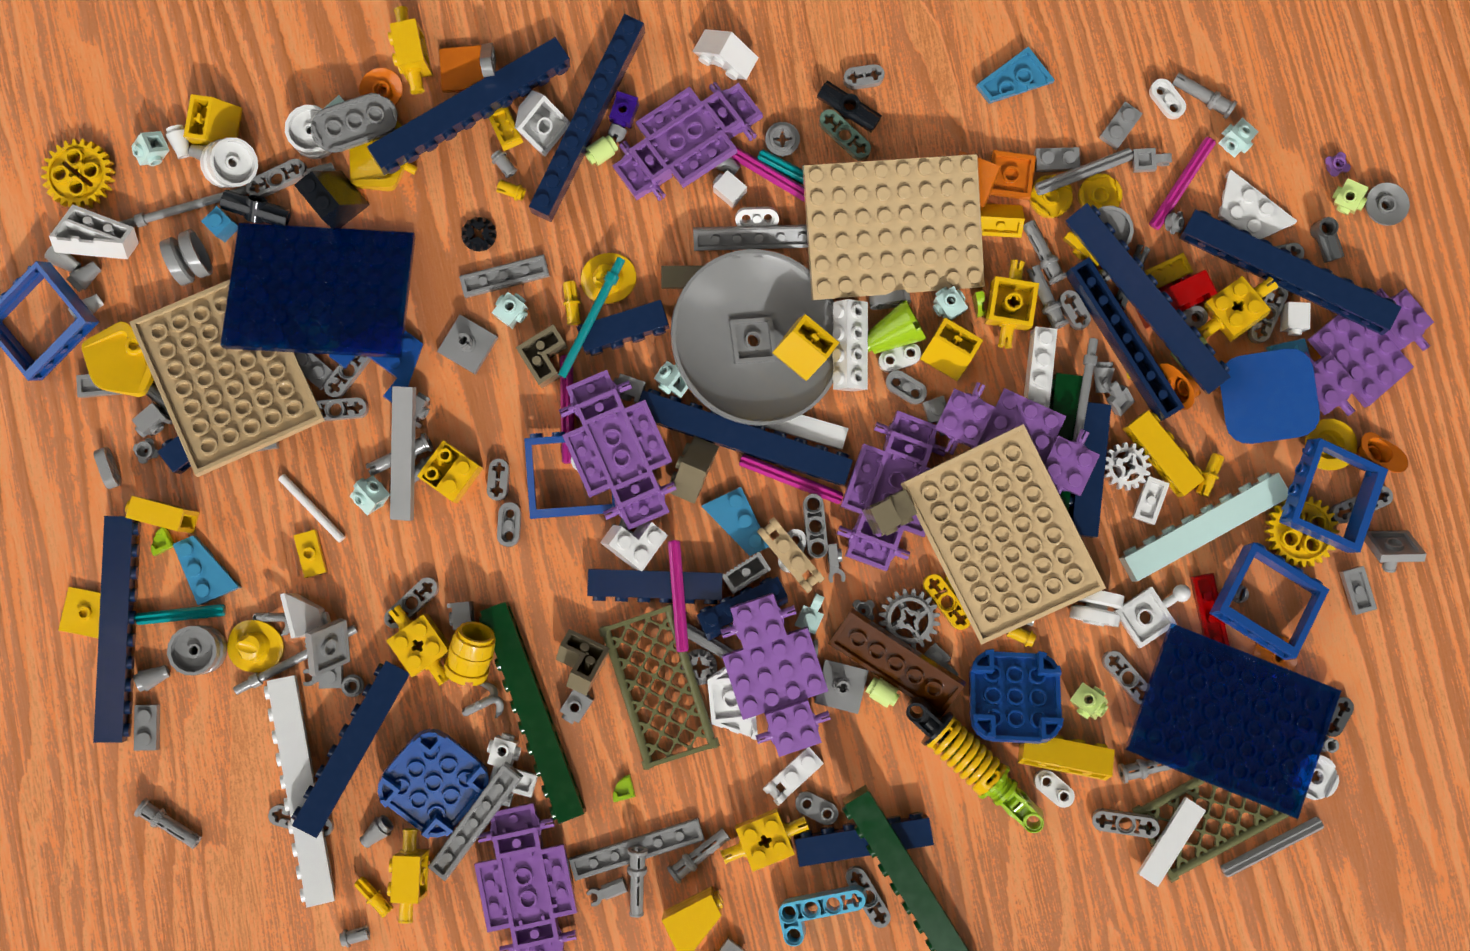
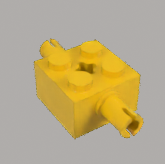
(410, 49)
(1236, 295)
(1023, 297)
(405, 644)
(761, 854)
(409, 876)

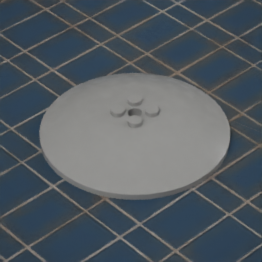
(710, 328)

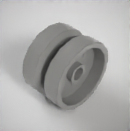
(1119, 221)
(186, 257)
(184, 646)

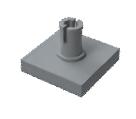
(467, 344)
(1394, 547)
(327, 647)
(844, 686)

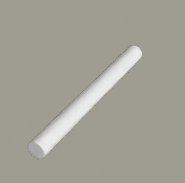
(309, 505)

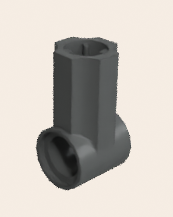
(1328, 242)

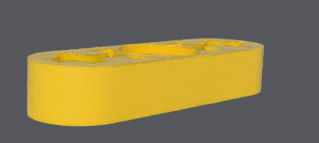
(931, 592)

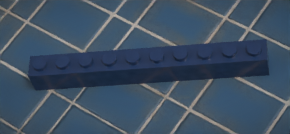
(469, 107)
(587, 118)
(1290, 272)
(1147, 299)
(748, 439)
(115, 630)

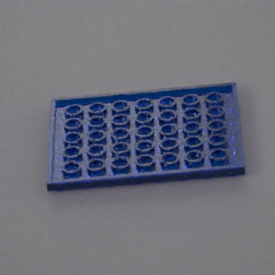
(319, 290)
(1233, 720)

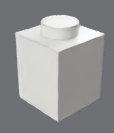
(729, 188)
(1295, 318)

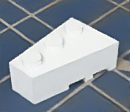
(93, 235)

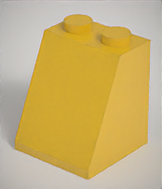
(693, 919)

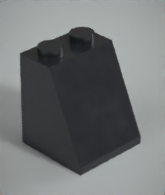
(332, 196)

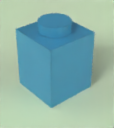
(220, 224)

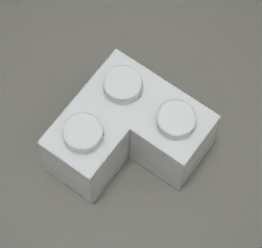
(727, 52)
(635, 548)

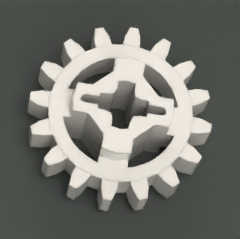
(1135, 469)

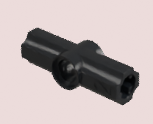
(838, 98)
(255, 208)

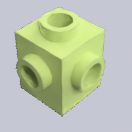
(1352, 189)
(1084, 696)

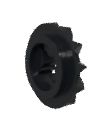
(477, 243)

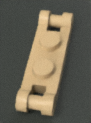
(790, 555)

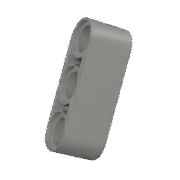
(818, 515)

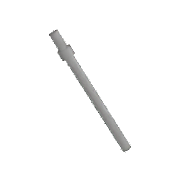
(143, 219)
(1090, 362)
(257, 679)

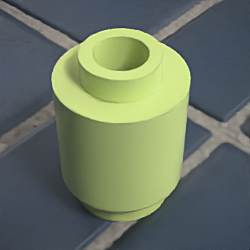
(601, 150)
(882, 692)

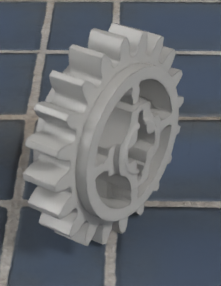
(927, 609)

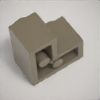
(537, 354)
(693, 468)
(889, 513)
(584, 657)

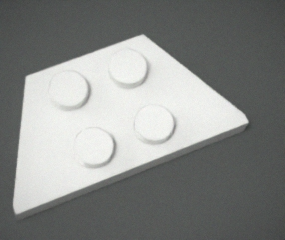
(1250, 209)
(724, 706)

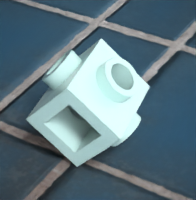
(1238, 137)
(150, 148)
(955, 298)
(507, 316)
(671, 380)
(369, 494)

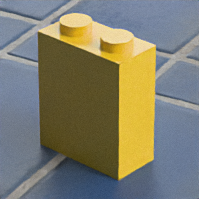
(161, 514)

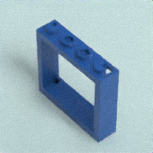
(64, 343)
(538, 439)
(1363, 507)
(1254, 631)

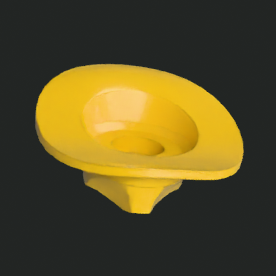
(595, 270)
(1337, 434)
(255, 646)

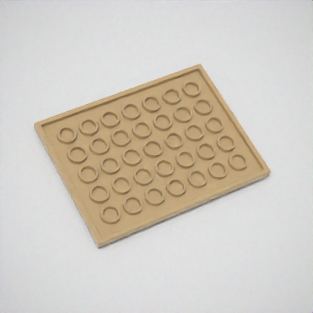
(893, 226)
(220, 397)
(1003, 534)

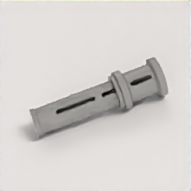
(1213, 100)
(1048, 260)
(1051, 307)
(422, 445)
(1140, 768)
(159, 818)
(687, 859)
(637, 871)

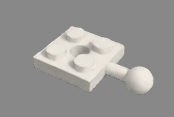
(1159, 615)

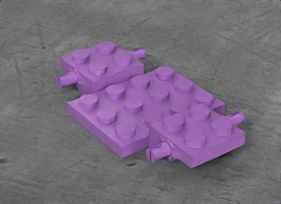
(686, 139)
(1363, 361)
(974, 422)
(617, 449)
(879, 475)
(775, 674)
(525, 882)

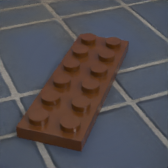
(896, 661)

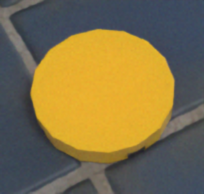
(1089, 194)
(1052, 203)

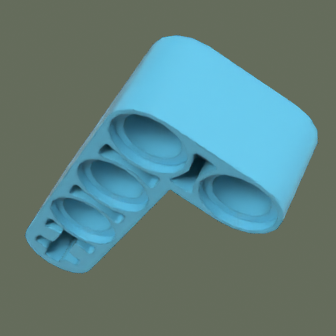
(824, 909)

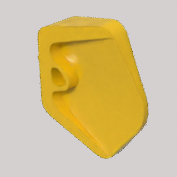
(367, 174)
(117, 361)

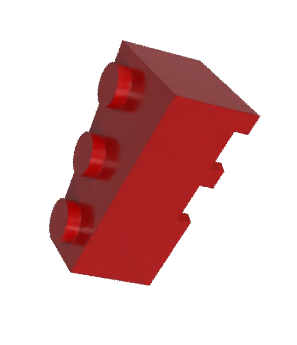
(1188, 292)

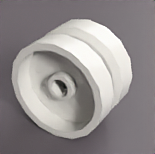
(299, 129)
(240, 156)
(1096, 609)

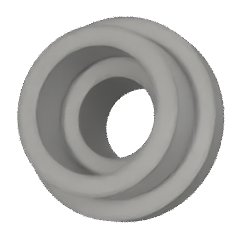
(345, 685)

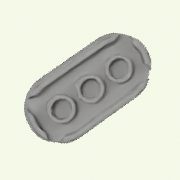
(353, 122)

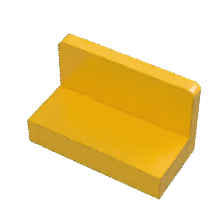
(1002, 220)

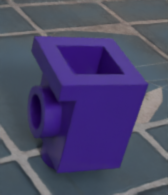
(626, 102)

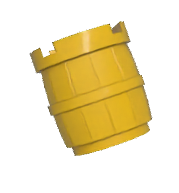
(470, 654)

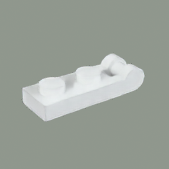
(793, 775)

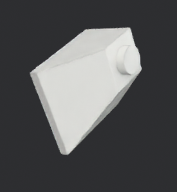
(540, 122)
(302, 614)

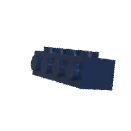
(720, 616)

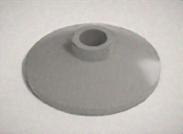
(1395, 200)

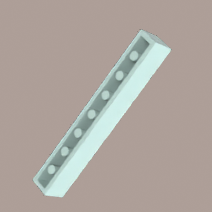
(1204, 527)

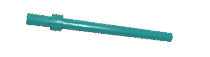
(610, 279)

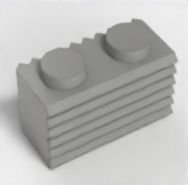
(746, 572)

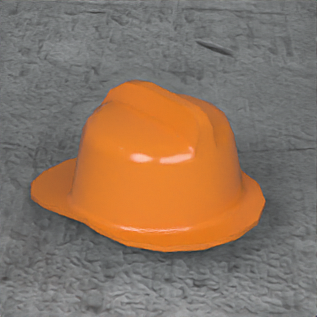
(1182, 384)
(1382, 453)

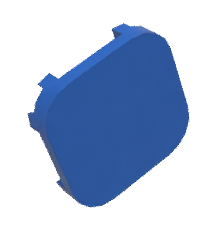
(1270, 396)
(1015, 697)
(432, 783)

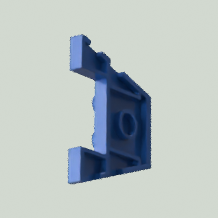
(400, 368)

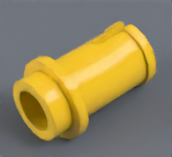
(511, 190)
(1022, 636)

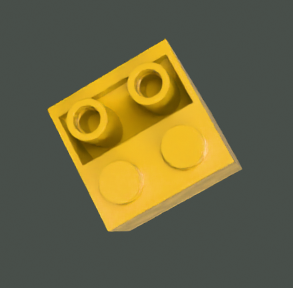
(211, 120)
(805, 347)
(951, 349)
(450, 472)

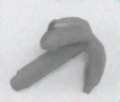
(273, 617)
(492, 698)

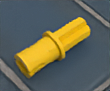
(571, 303)
(1210, 474)
(373, 897)

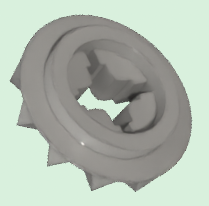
(789, 133)
(706, 659)

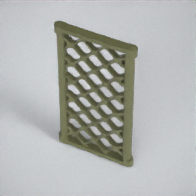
(647, 762)
(1173, 874)

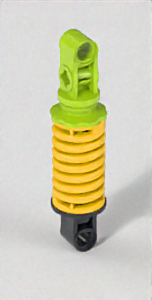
(974, 763)

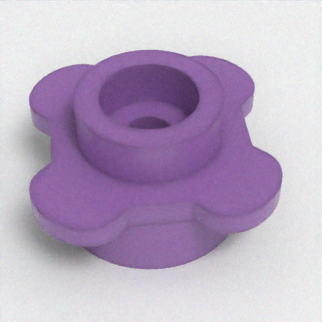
(1331, 166)

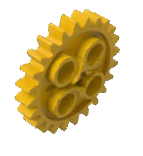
(91, 158)
(1303, 555)

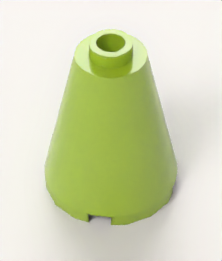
(895, 330)

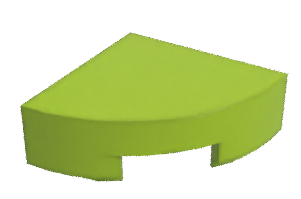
(978, 299)
(161, 542)
(624, 789)

